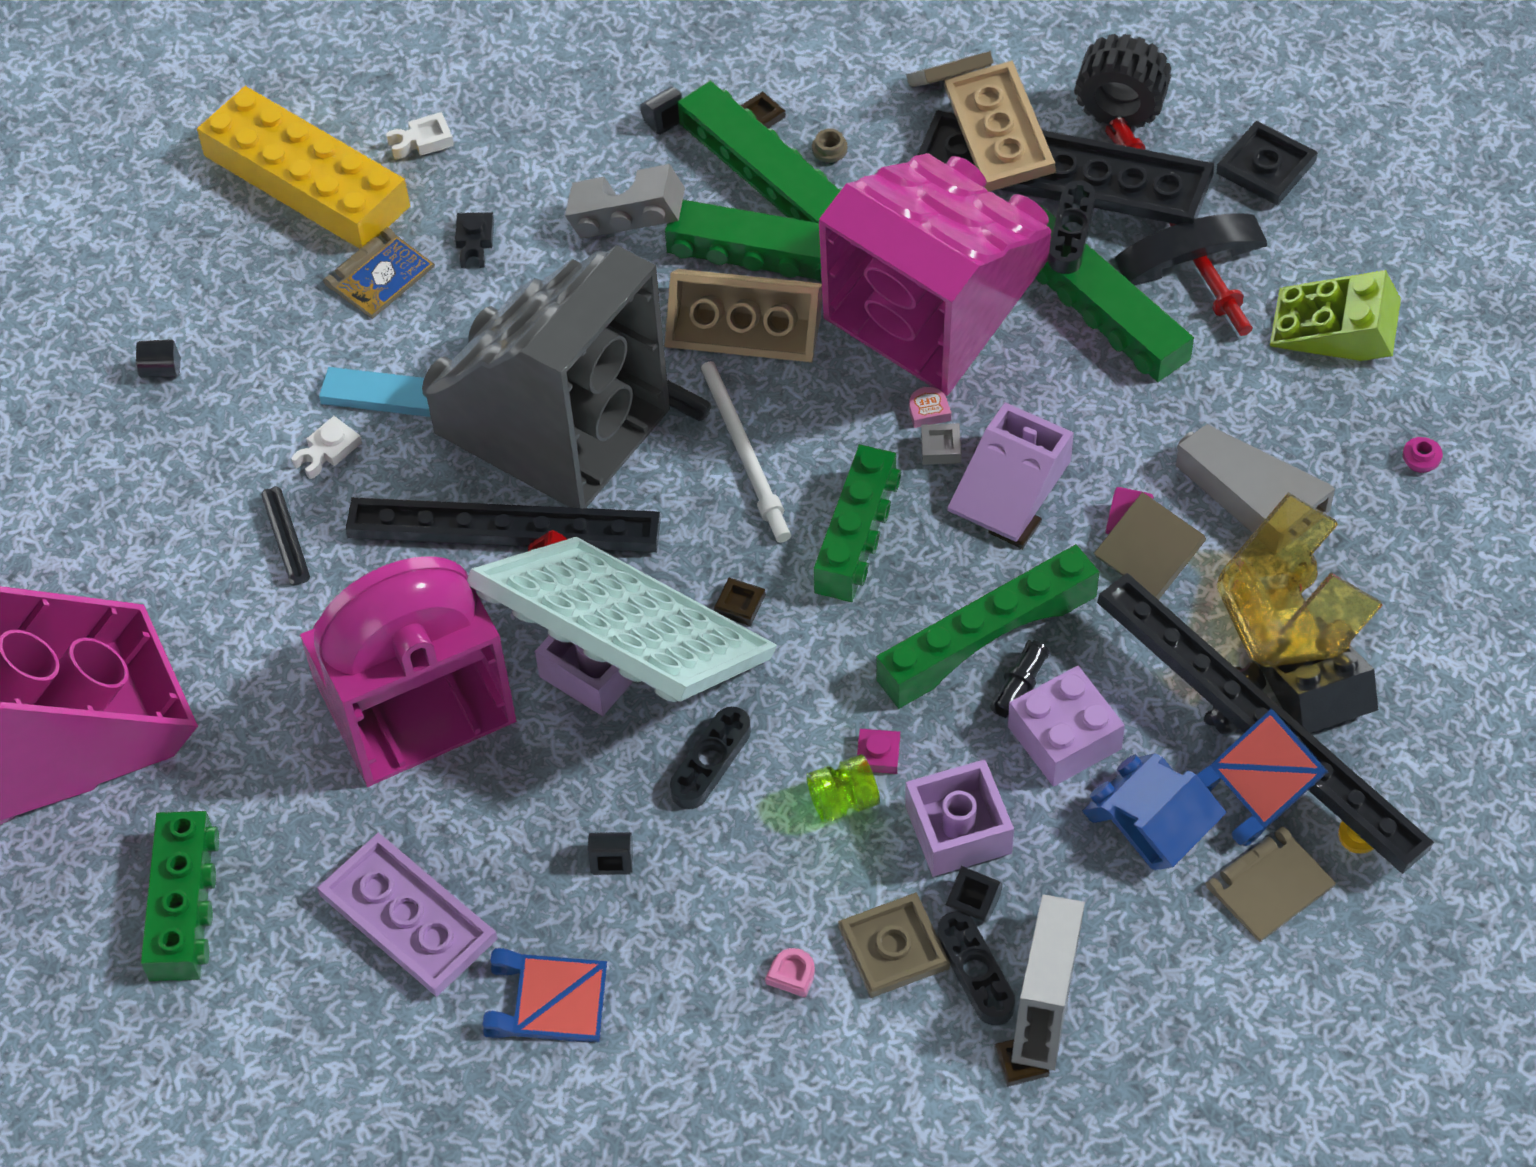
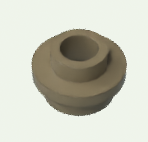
(829, 145)

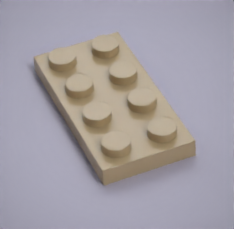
(999, 126)

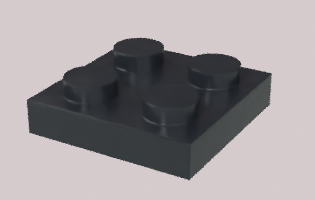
(1266, 162)

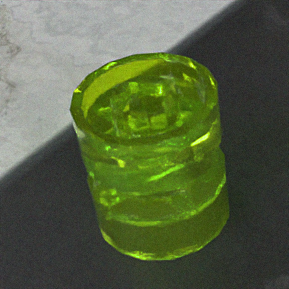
(843, 788)

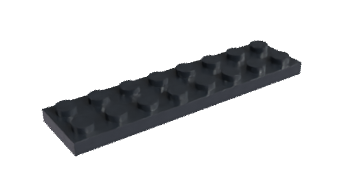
(1123, 176)

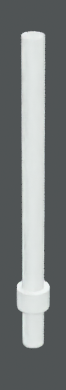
(768, 504)

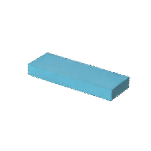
(374, 391)

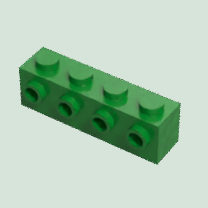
(856, 523)
(178, 896)

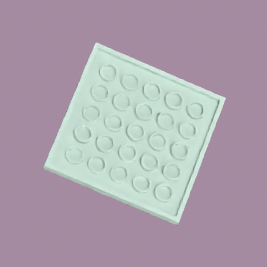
(622, 617)

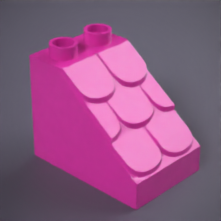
(928, 263)
(81, 697)

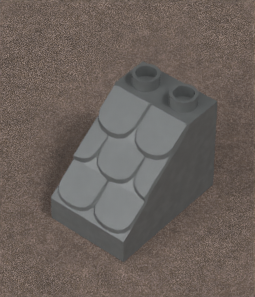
(560, 377)

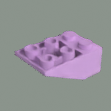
(1012, 471)

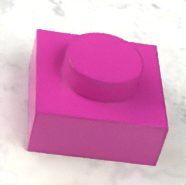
(880, 749)

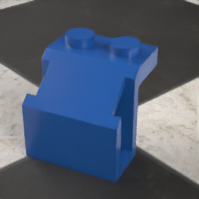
(1156, 809)

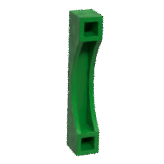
(933, 653)

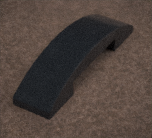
(1187, 242)

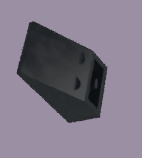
(1325, 689)

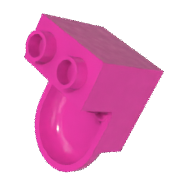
(409, 665)

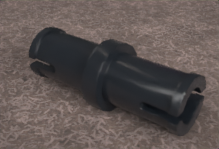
(1020, 677)

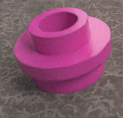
(1422, 462)

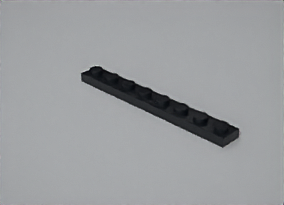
(500, 523)

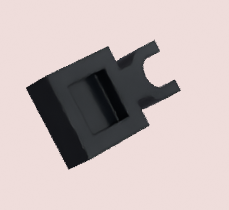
(473, 234)

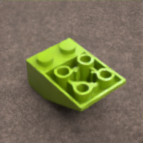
(1339, 317)

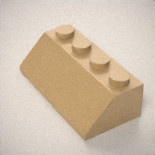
(743, 315)

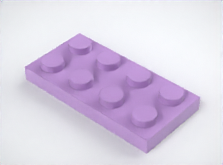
(407, 914)

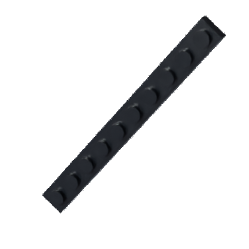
(1245, 704)

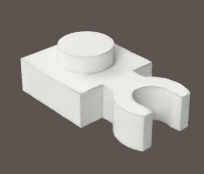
(424, 134)
(328, 443)

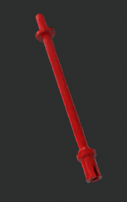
(1226, 301)

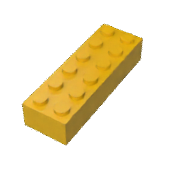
(303, 167)

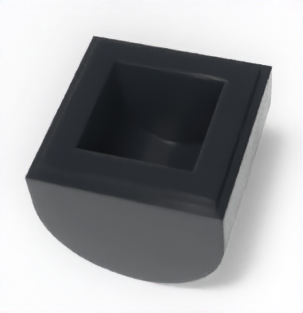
(662, 110)
(157, 359)
(610, 853)
(974, 894)

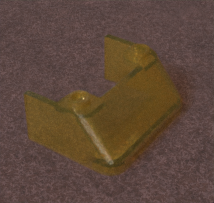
(1266, 586)

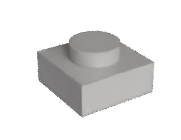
(941, 443)

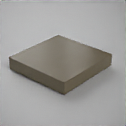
(950, 69)
(1150, 545)
(893, 945)

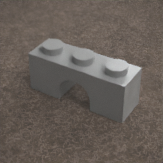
(650, 201)

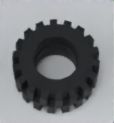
(1123, 80)

